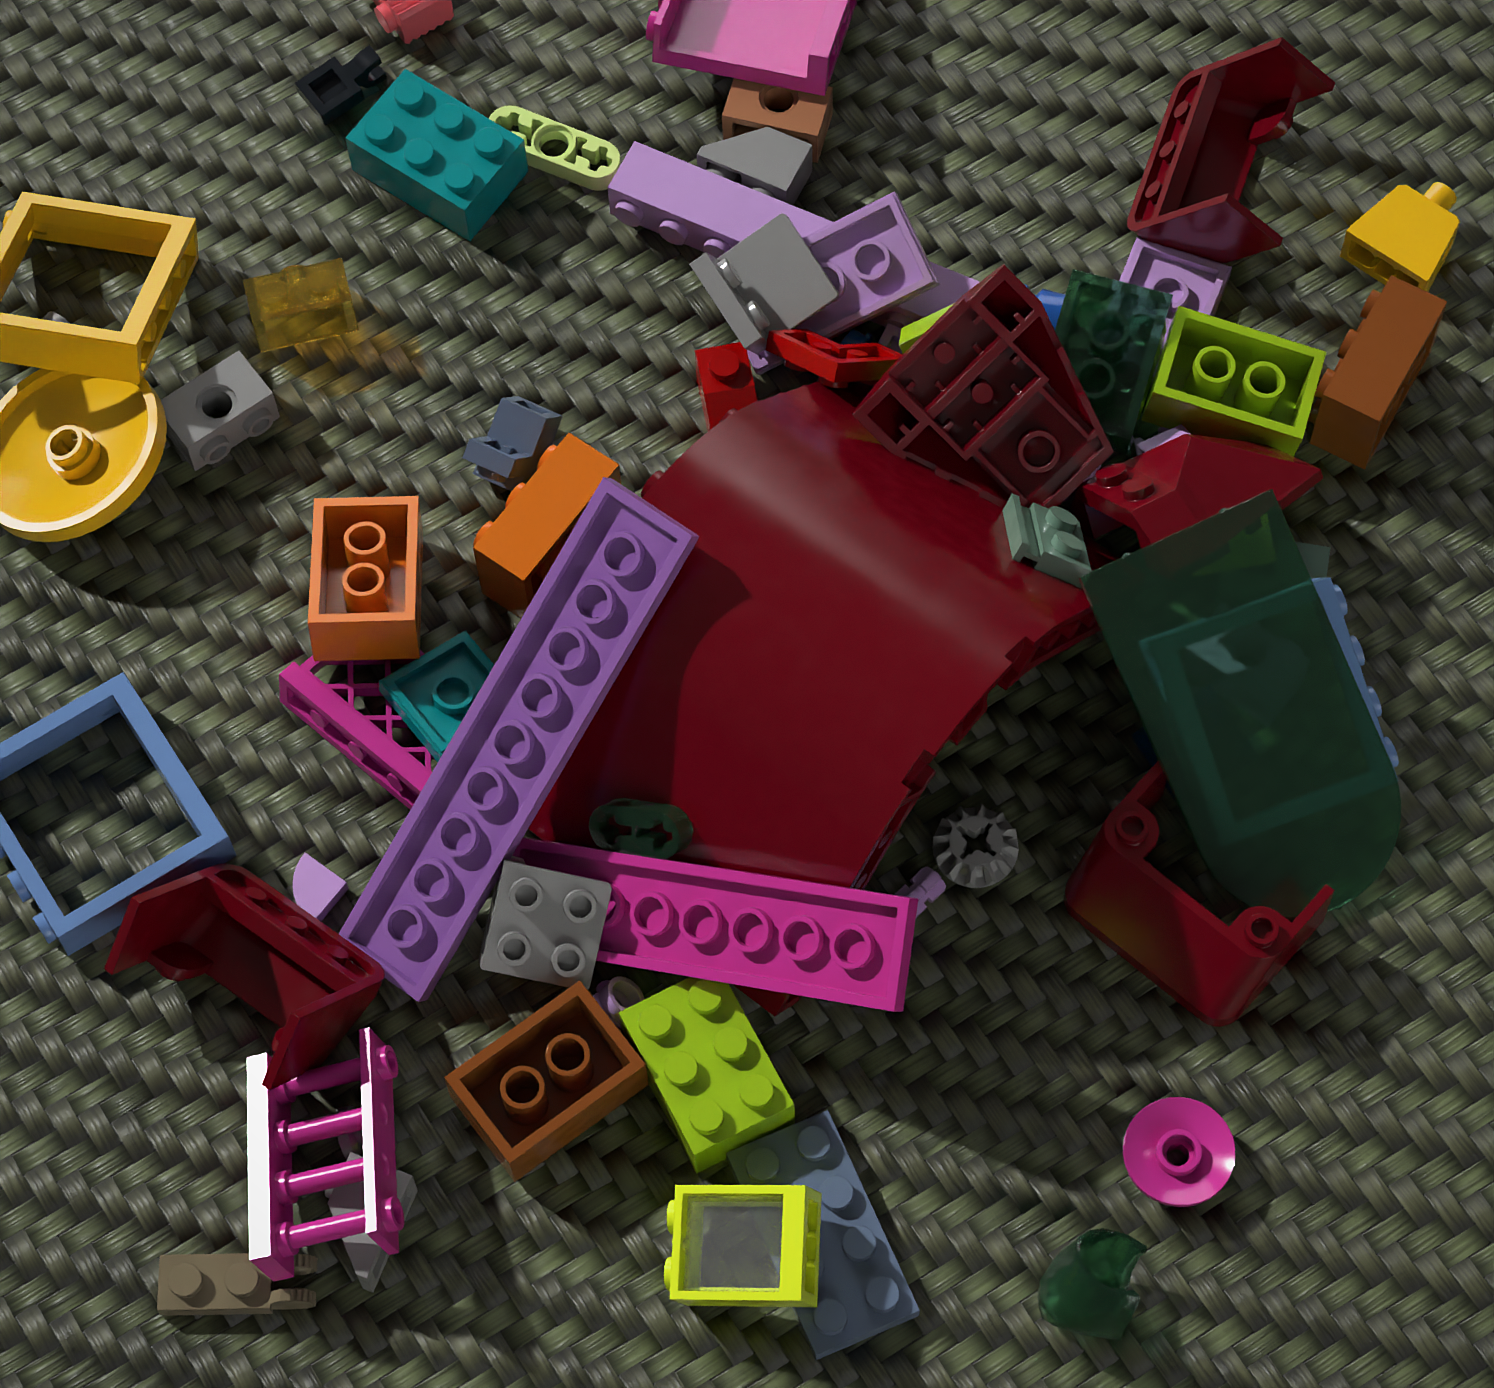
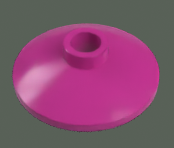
(1182, 1126)

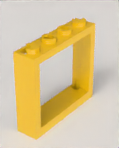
(101, 226)

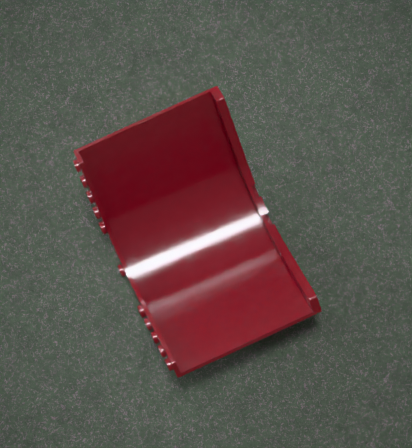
(811, 647)

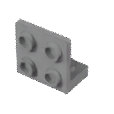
(766, 283)
(544, 925)

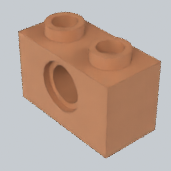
(752, 107)

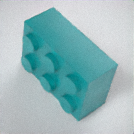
(437, 154)

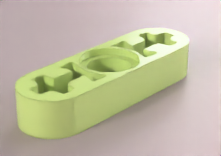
(542, 129)

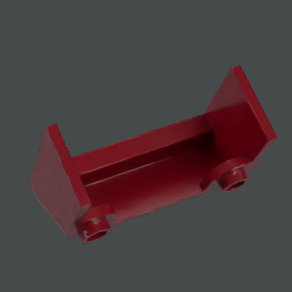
(1208, 147)
(1168, 933)
(259, 950)

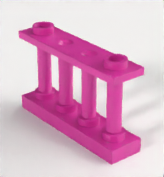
(274, 1139)

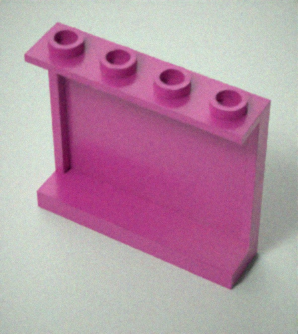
(753, 40)

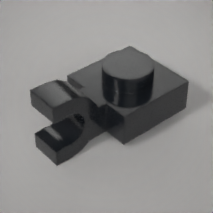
(336, 88)

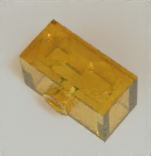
(300, 304)

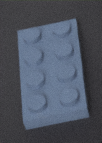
(858, 1273)

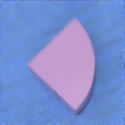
(316, 887)

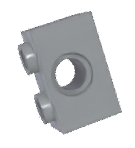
(225, 387)

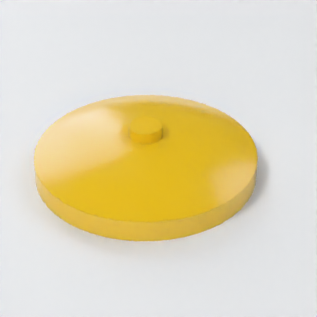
(75, 452)

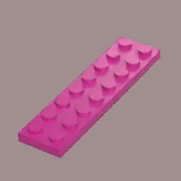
(745, 926)

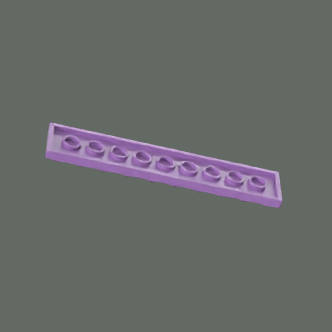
(517, 736)

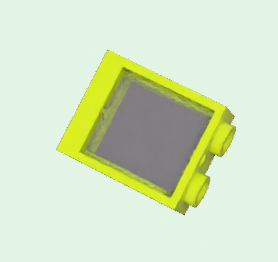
(744, 1245)

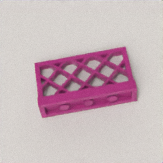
(353, 733)

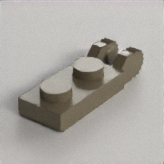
(226, 1286)

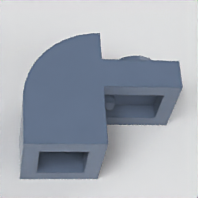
(514, 442)

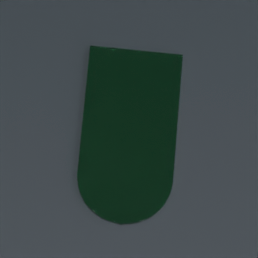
(1251, 708)

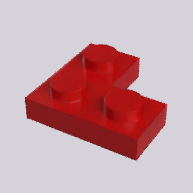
(829, 360)

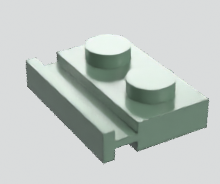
(1048, 538)

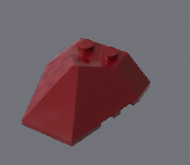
(990, 400)
(1185, 485)

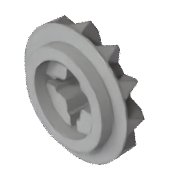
(979, 868)

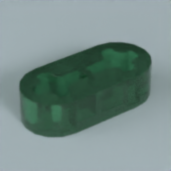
(641, 817)

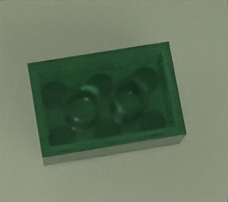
(1114, 345)

